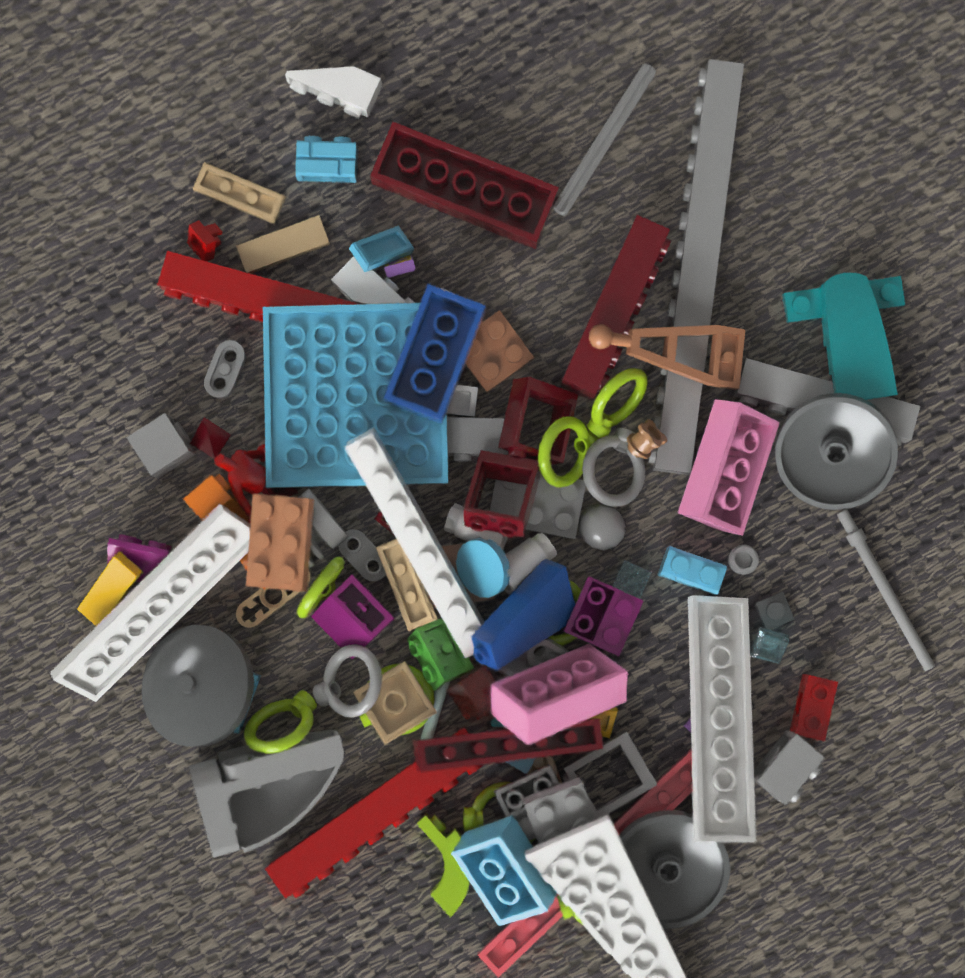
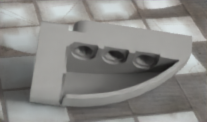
(263, 794)

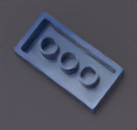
(434, 354)

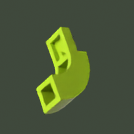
(454, 883)

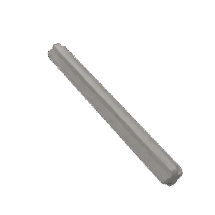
(604, 139)

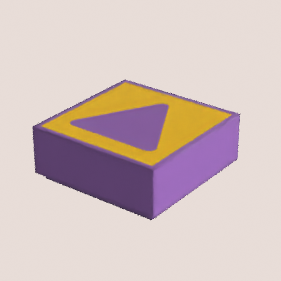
(400, 266)

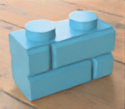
(326, 160)
(692, 570)

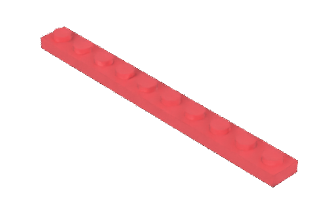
(523, 933)

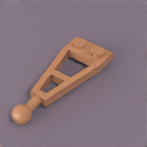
(725, 353)

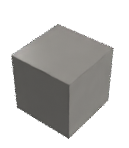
(161, 445)

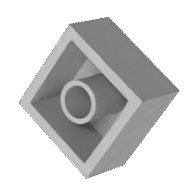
(788, 767)

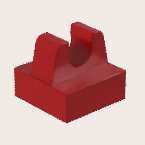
(204, 239)

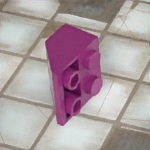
(143, 556)
(352, 614)
(603, 616)

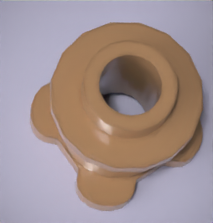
(645, 440)

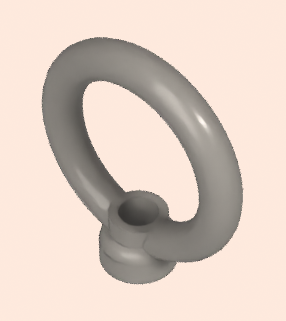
(619, 443)
(329, 691)

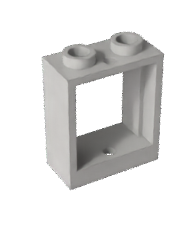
(636, 762)

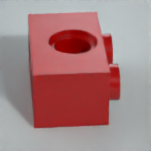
(813, 707)

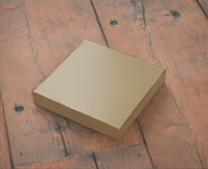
(399, 705)

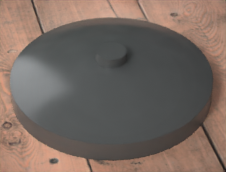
(836, 451)
(197, 686)
(678, 874)

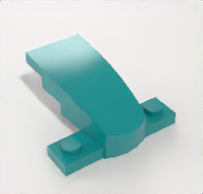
(852, 330)

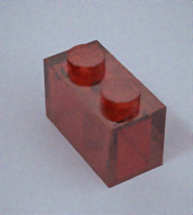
(473, 694)

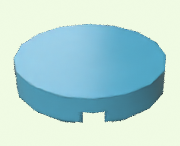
(482, 567)

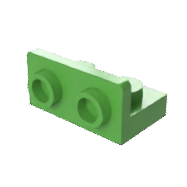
(438, 654)

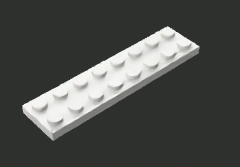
(155, 604)
(721, 719)

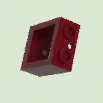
(564, 405)
(507, 469)

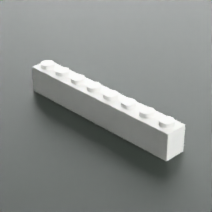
(416, 537)

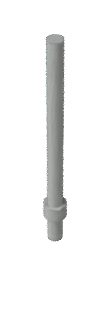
(857, 538)

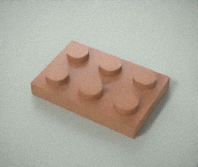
(280, 542)

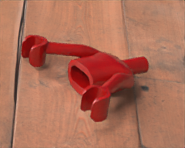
(244, 474)

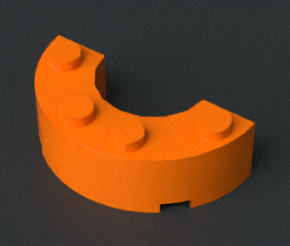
(211, 494)

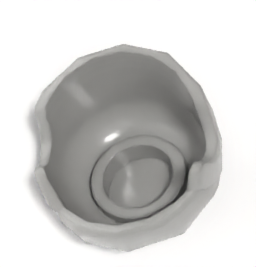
(601, 526)

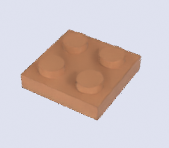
(496, 352)

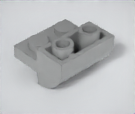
(511, 796)

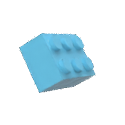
(501, 873)

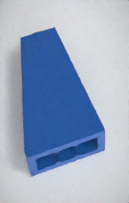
(526, 617)

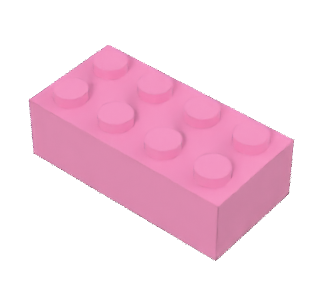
(728, 467)
(558, 693)

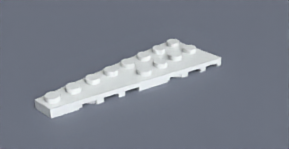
(605, 892)

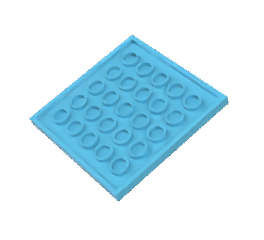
(328, 386)

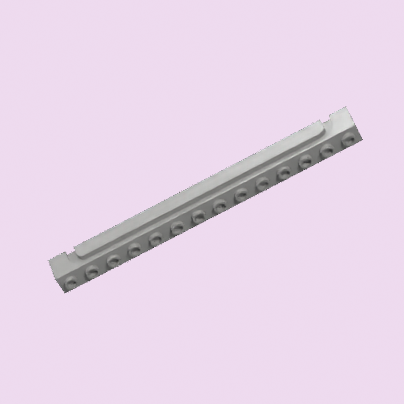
(698, 259)

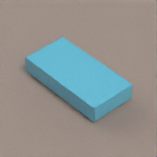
(381, 248)

